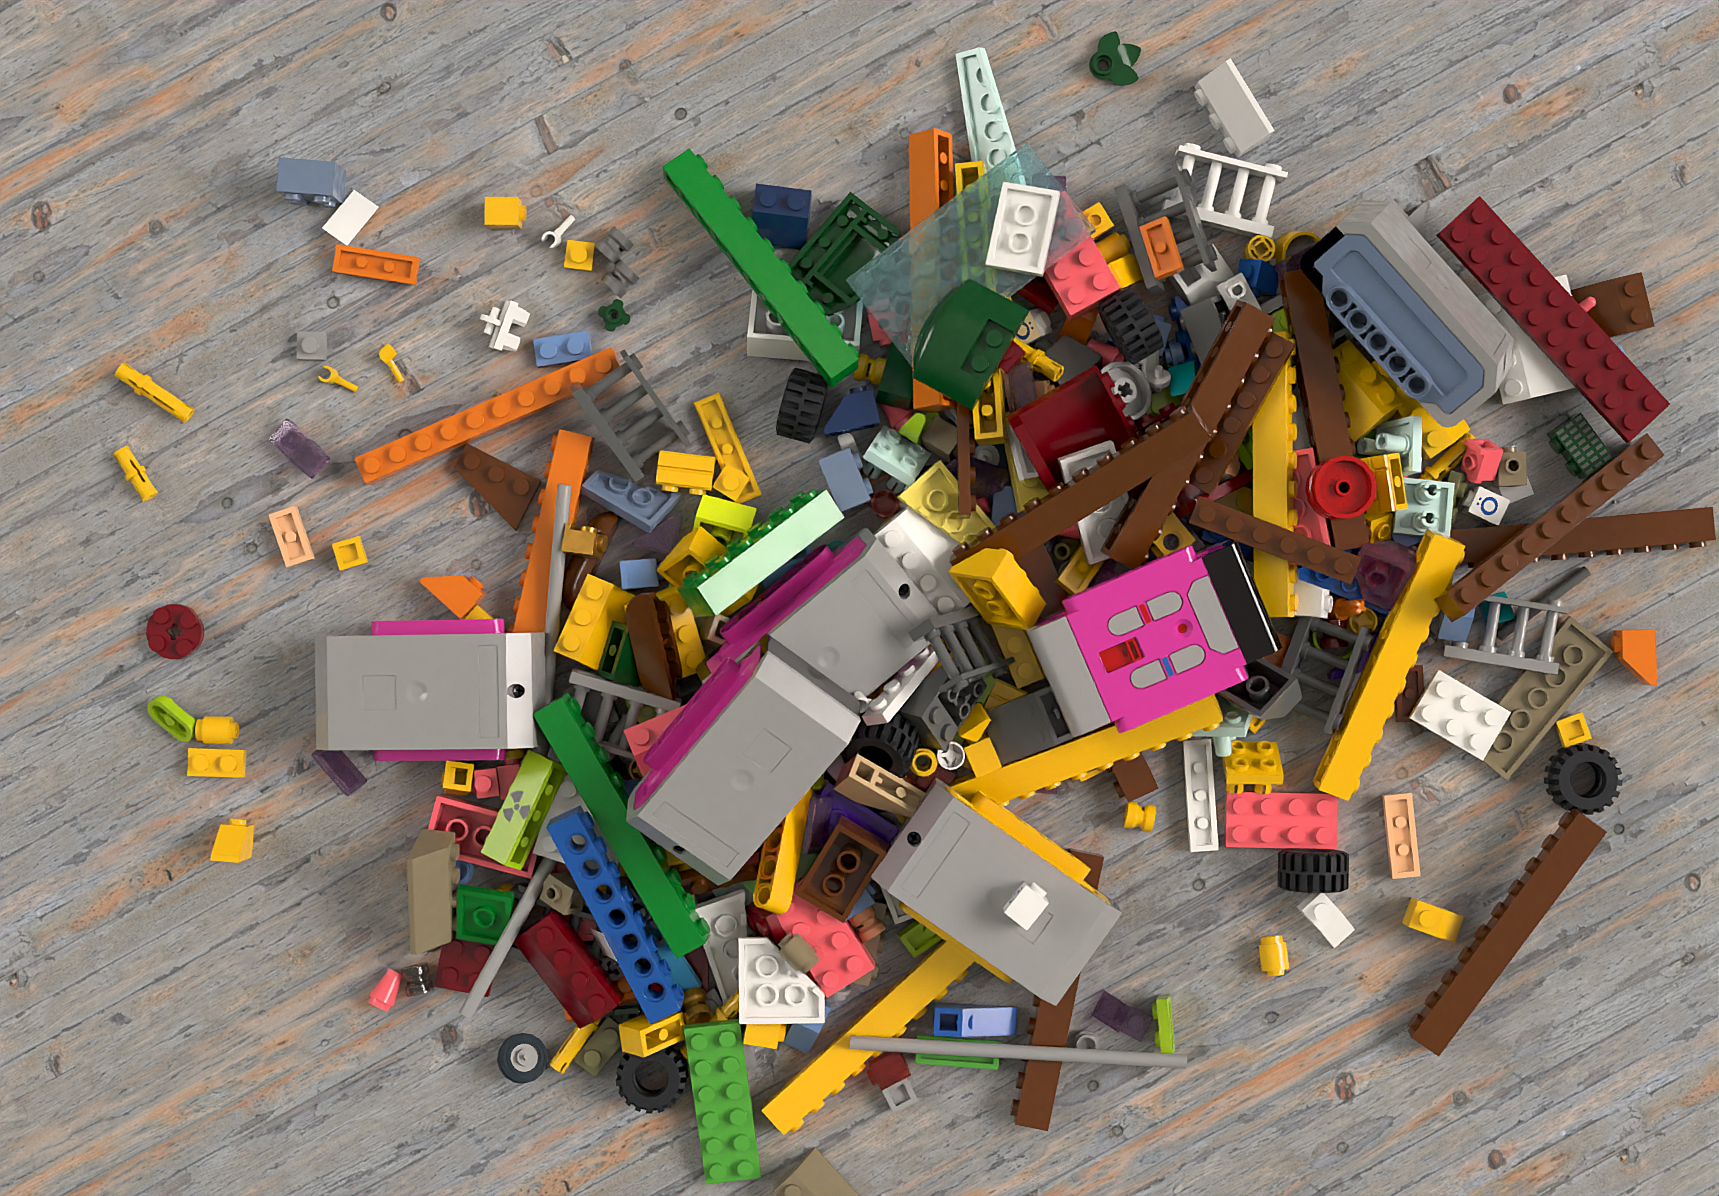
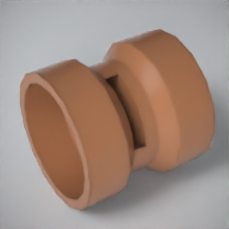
(867, 924)

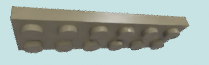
(1541, 698)

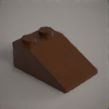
(1620, 304)
(842, 869)

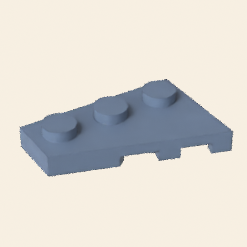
(634, 503)

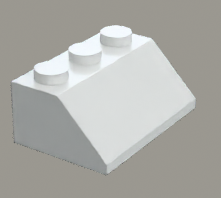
(1233, 109)

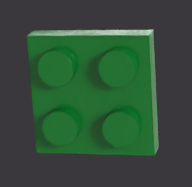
(482, 913)

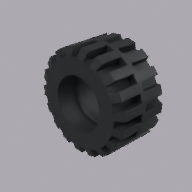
(1130, 325)
(801, 405)
(886, 744)
(1605, 778)
(1313, 870)
(652, 1099)

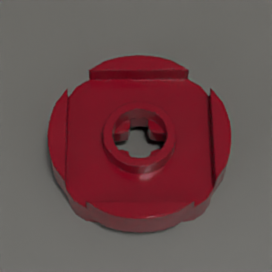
(184, 644)

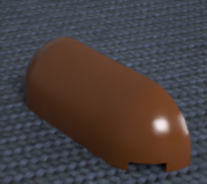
(580, 566)
(654, 644)

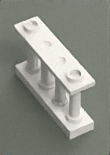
(1231, 219)

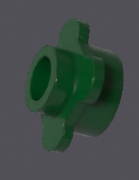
(606, 314)

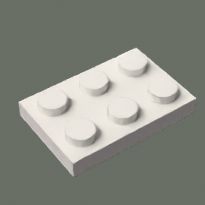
(1022, 229)
(1459, 715)

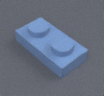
(562, 348)

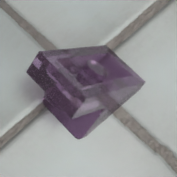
(1122, 1016)

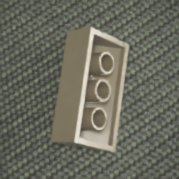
(432, 890)
(813, 1177)

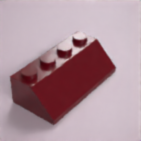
(569, 969)

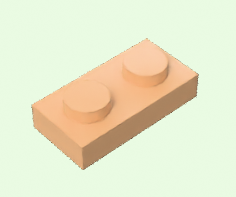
(291, 536)

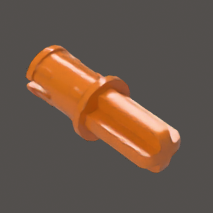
(1344, 608)

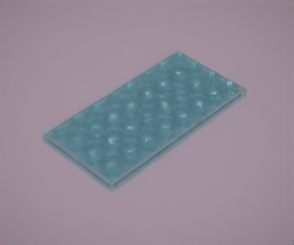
(953, 245)

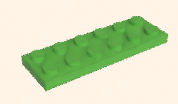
(722, 1101)

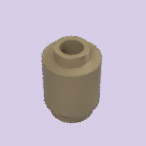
(798, 953)

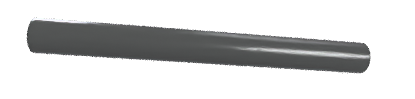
(1554, 594)

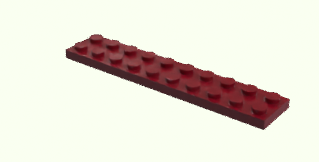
(1553, 319)

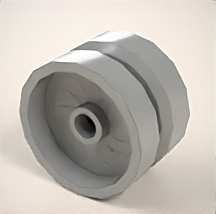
(1131, 386)

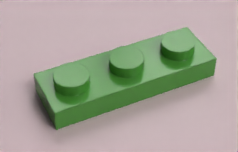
(957, 1061)

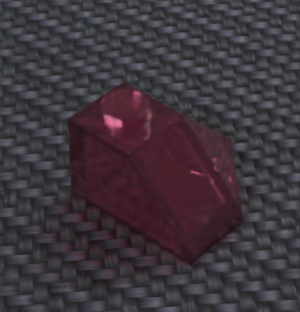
(1384, 571)

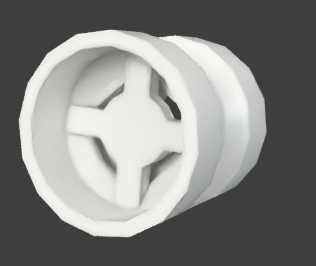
(953, 757)

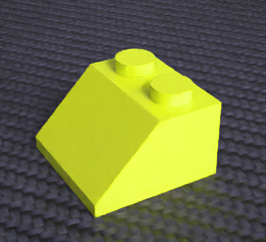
(724, 519)

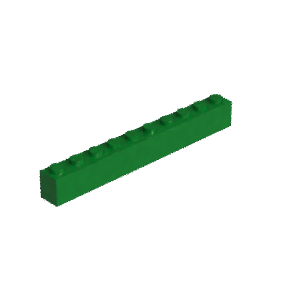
(761, 268)
(608, 803)

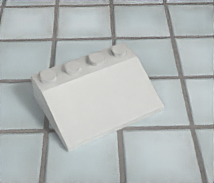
(770, 339)
(1531, 370)
(924, 556)

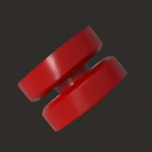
(1324, 492)

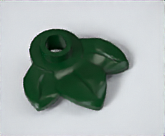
(1118, 59)

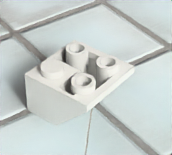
(1199, 282)

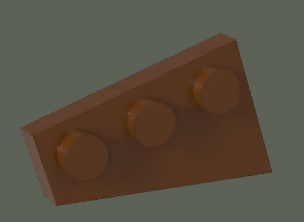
(498, 483)

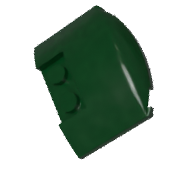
(838, 250)
(965, 341)

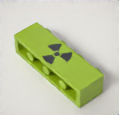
(524, 810)

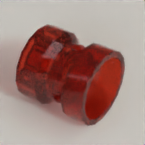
(882, 500)
(1329, 641)

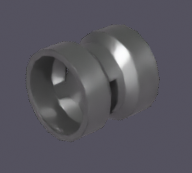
(614, 245)
(625, 274)

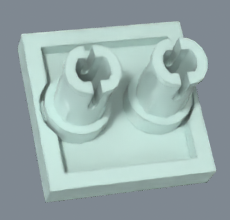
(1400, 437)
(896, 457)
(1428, 508)
(1234, 724)

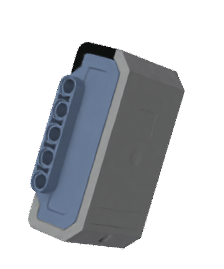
(1410, 311)

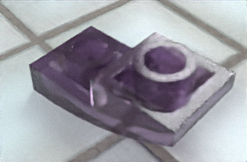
(299, 448)

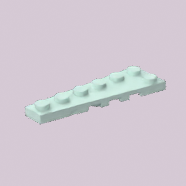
(984, 114)

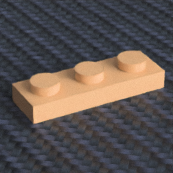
(1401, 835)

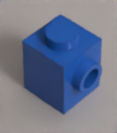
(1260, 277)

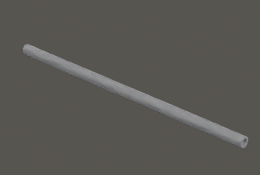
(555, 592)
(519, 916)
(1018, 1051)

